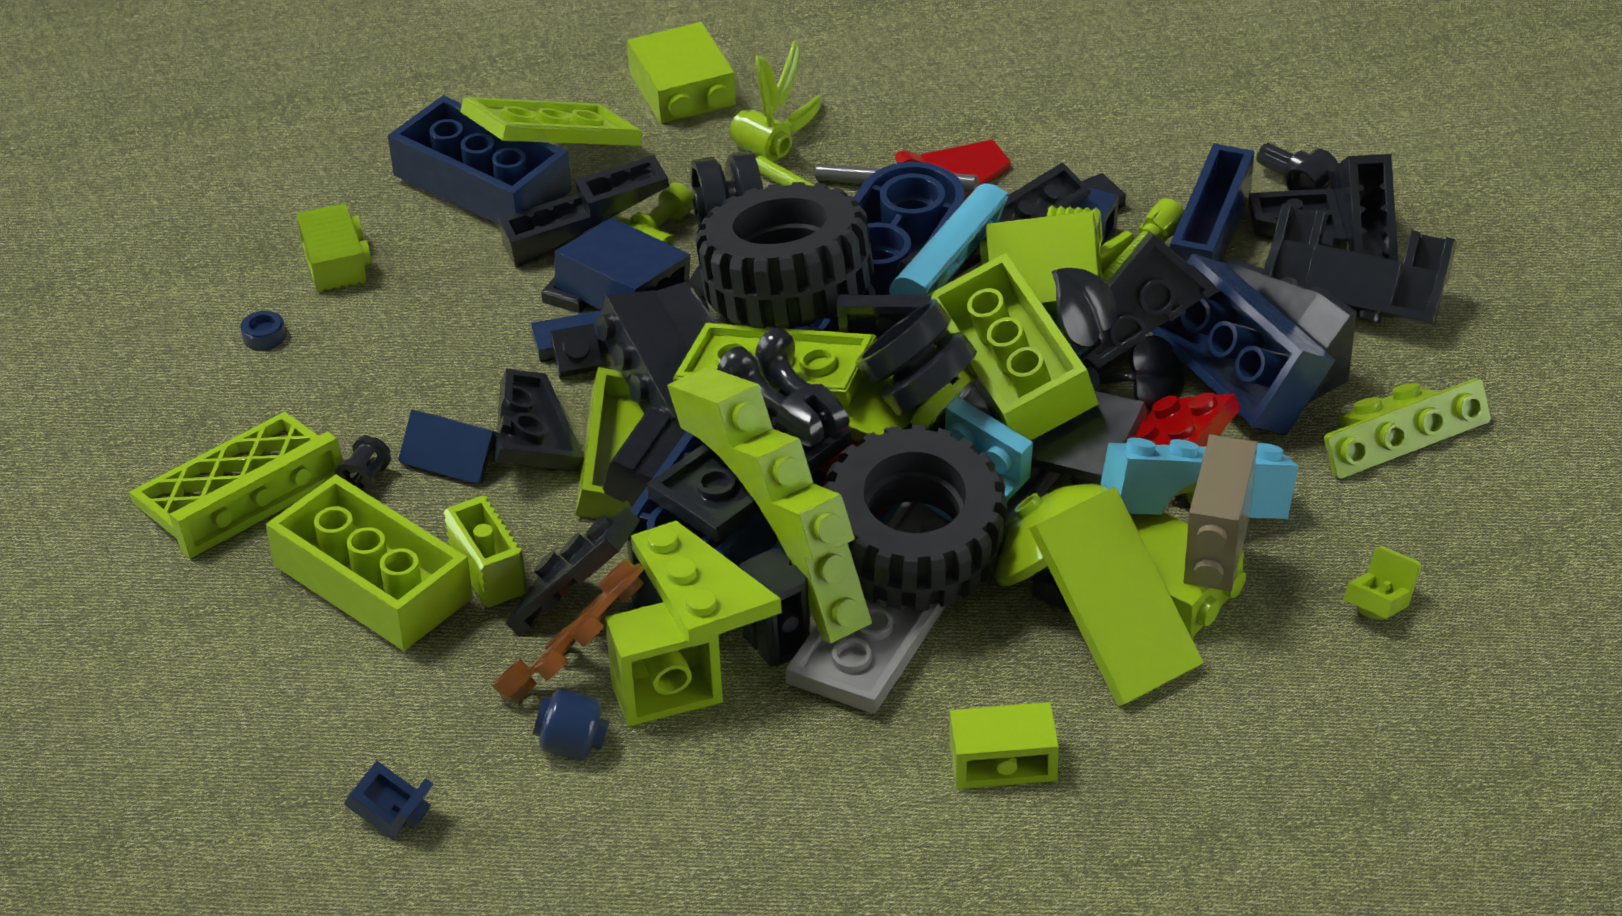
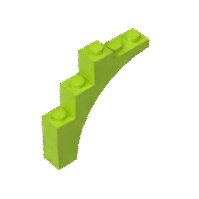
(773, 468)

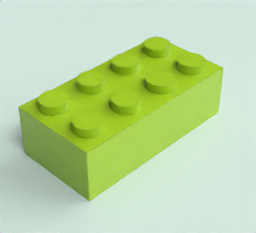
(1022, 356)
(370, 561)

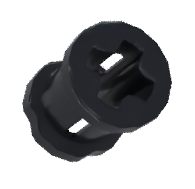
(363, 464)

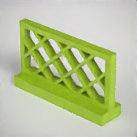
(242, 500)

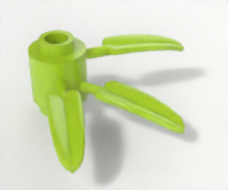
(759, 130)

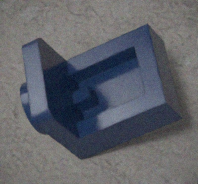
(389, 800)

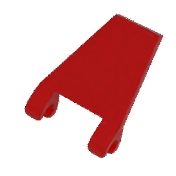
(978, 159)

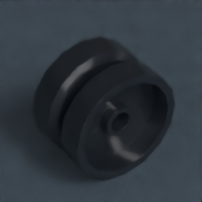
(712, 187)
(916, 357)

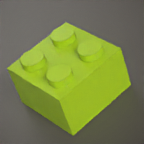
(656, 667)

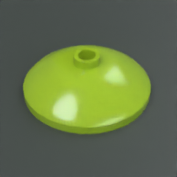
(1020, 552)

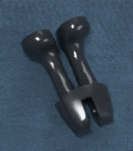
(807, 409)

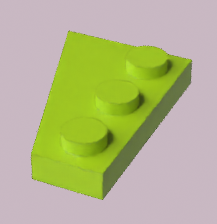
(700, 584)

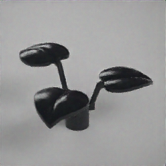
(1088, 308)

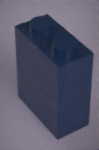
(618, 261)

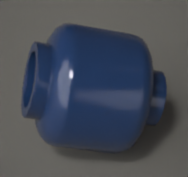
(570, 724)

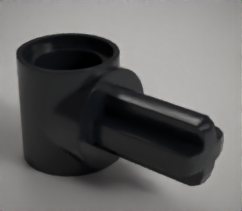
(1300, 169)

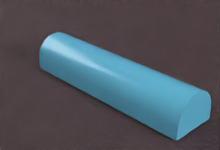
(951, 243)

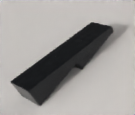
(597, 199)

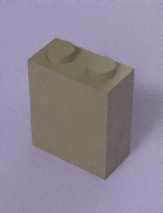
(1220, 512)

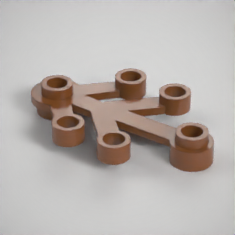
(619, 584)

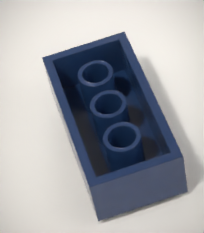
(472, 166)
(1247, 349)

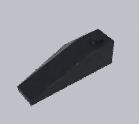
(1313, 311)

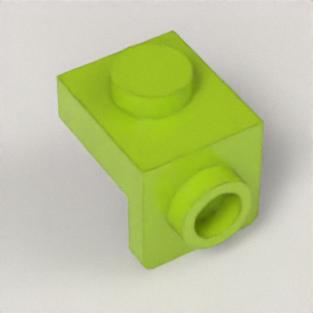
(1385, 586)

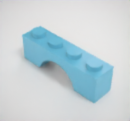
(1153, 473)

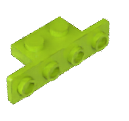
(1403, 423)

